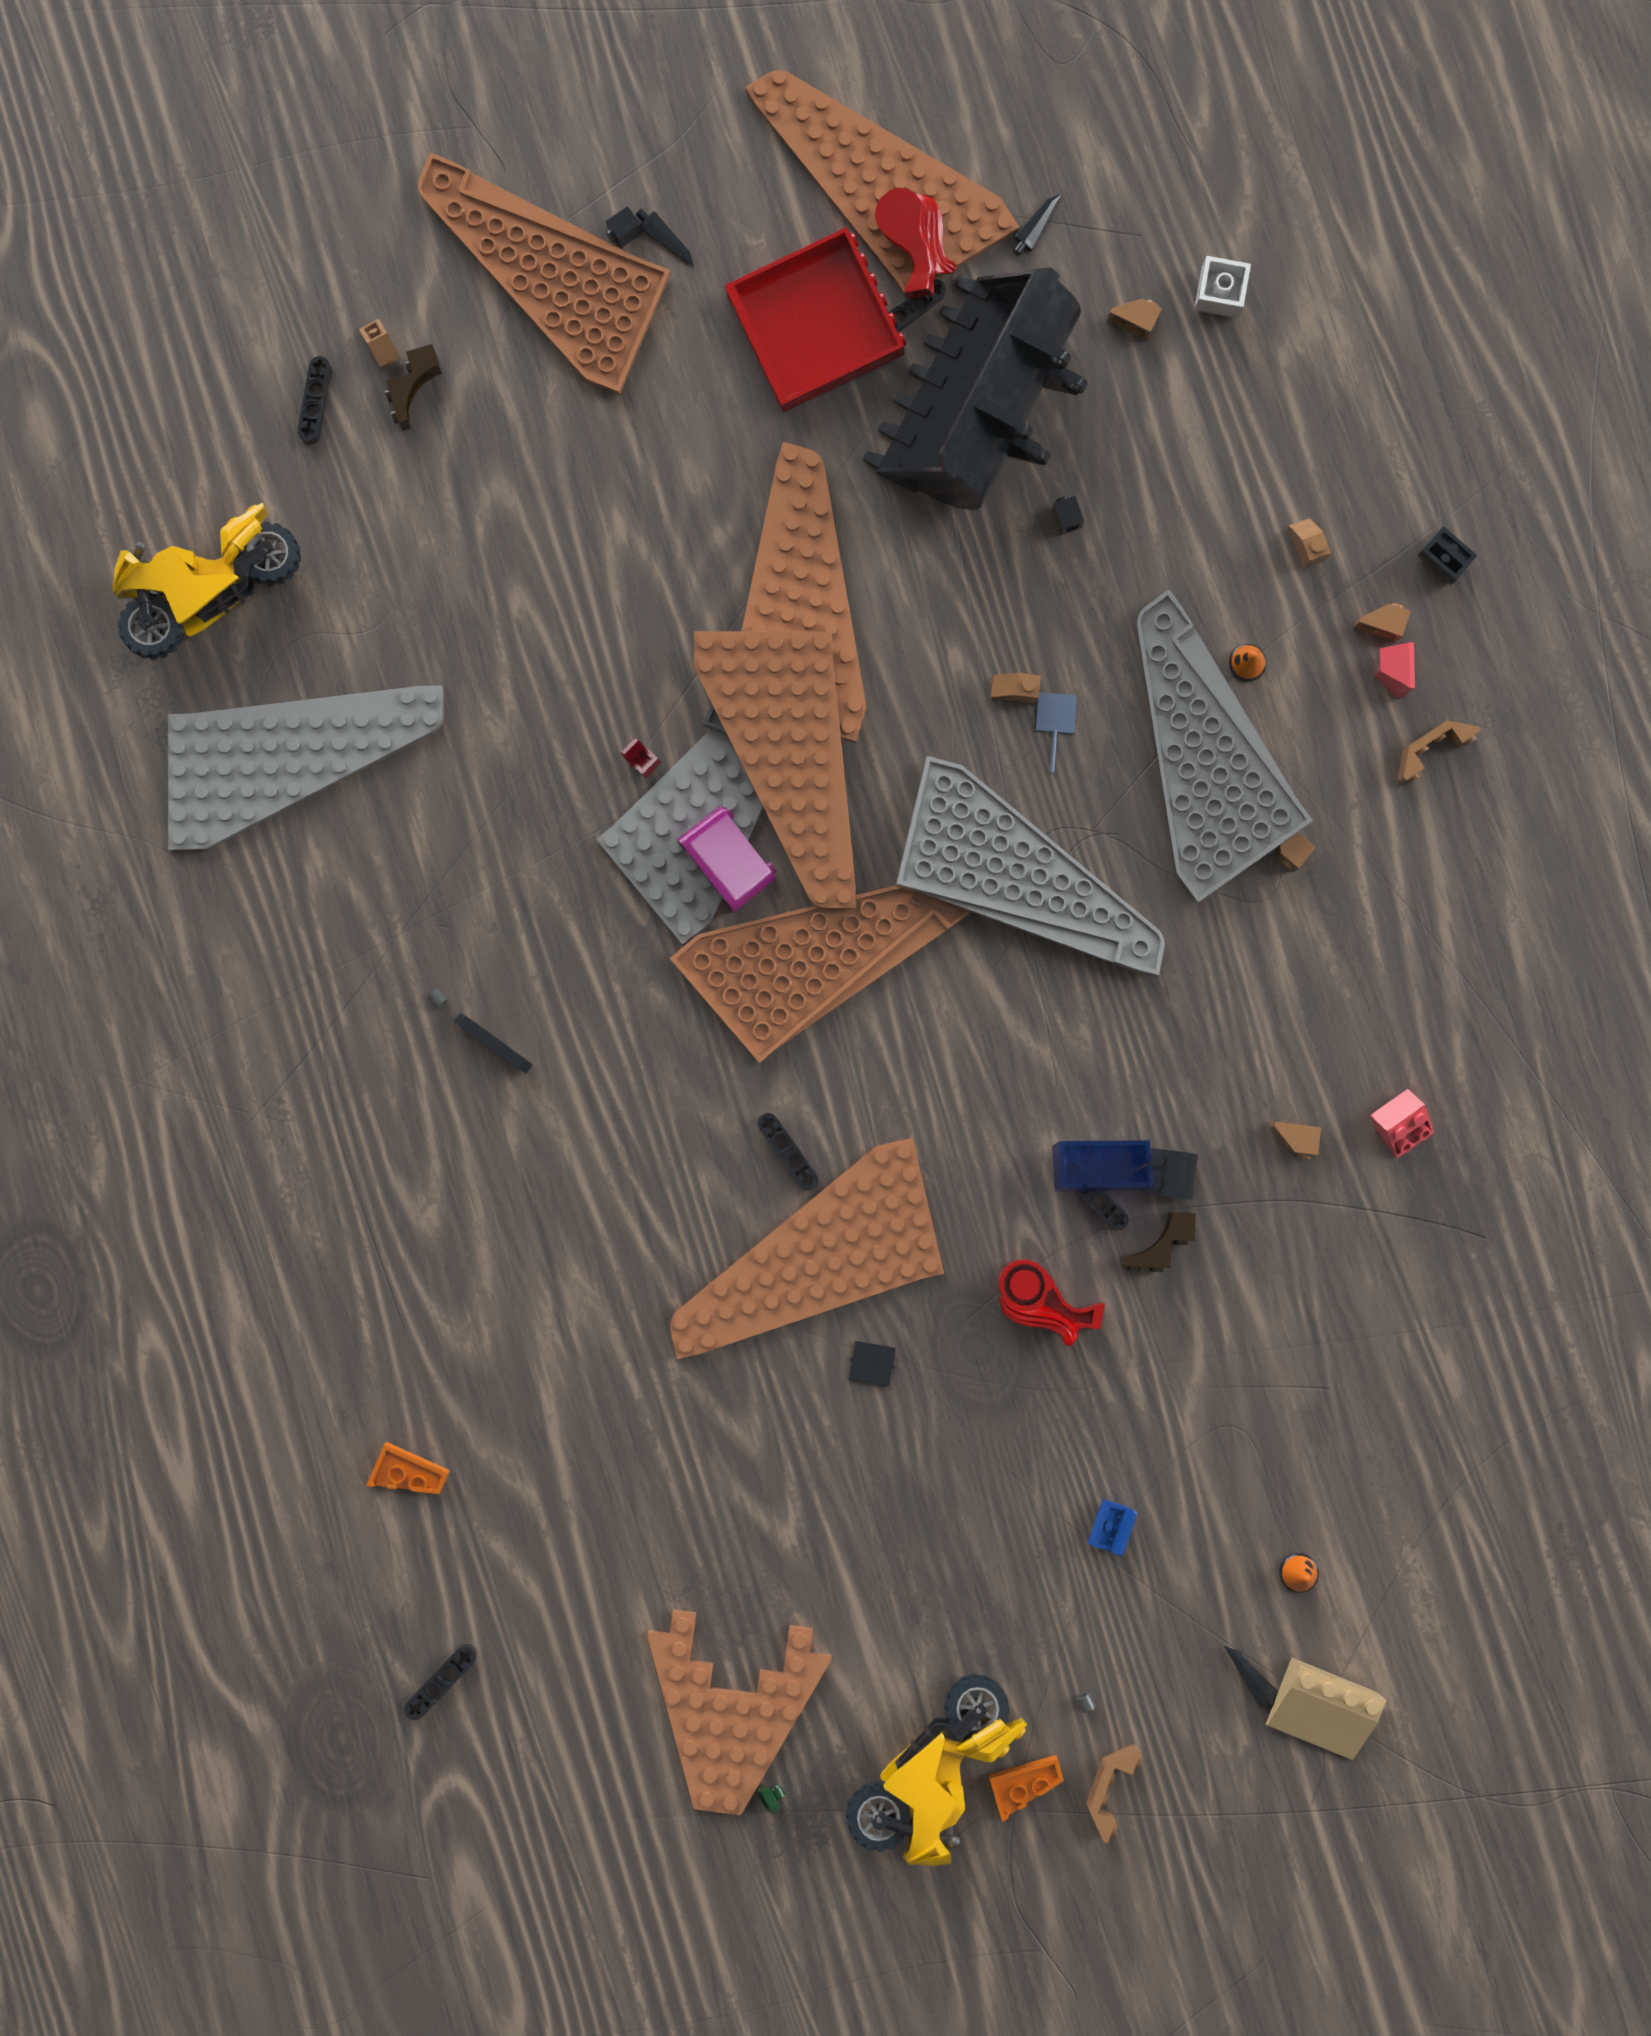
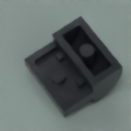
(1447, 555)
(1172, 1173)

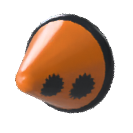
(1247, 662)
(1299, 1573)

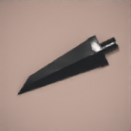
(657, 229)
(1032, 229)
(1258, 1685)

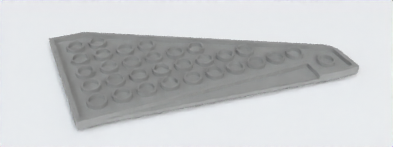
(262, 759)
(1216, 774)
(646, 835)
(994, 862)

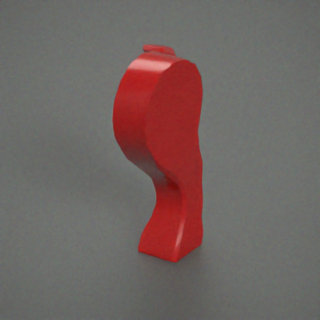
(915, 228)
(1034, 1301)

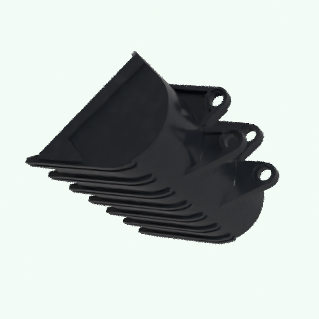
(983, 387)

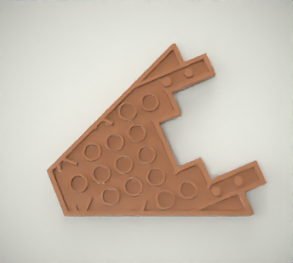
(730, 1734)

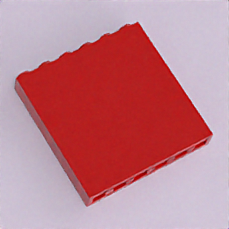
(815, 319)

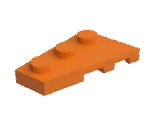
(406, 1470)
(1023, 1783)

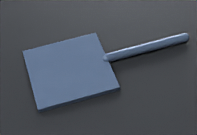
(1055, 715)

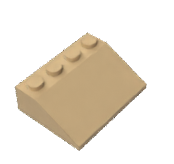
(1325, 1709)

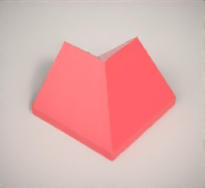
(1397, 669)

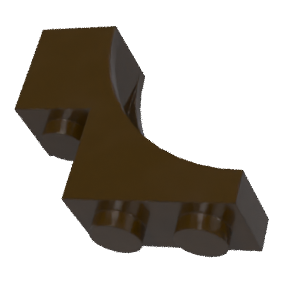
(401, 390)
(1180, 1228)

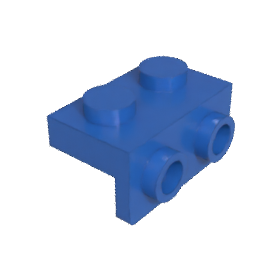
(1112, 1527)

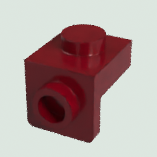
(640, 758)

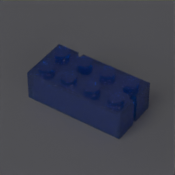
(1102, 1166)

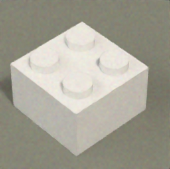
(1222, 287)

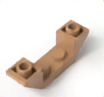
(1456, 732)
(1124, 1760)

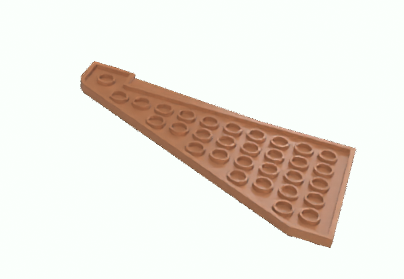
(862, 161)
(569, 283)
(801, 575)
(784, 724)
(799, 965)
(840, 1247)

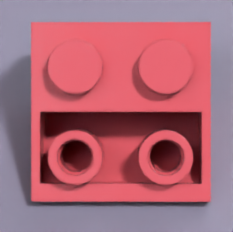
(1402, 1123)

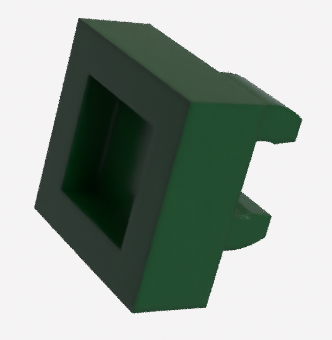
(770, 1796)

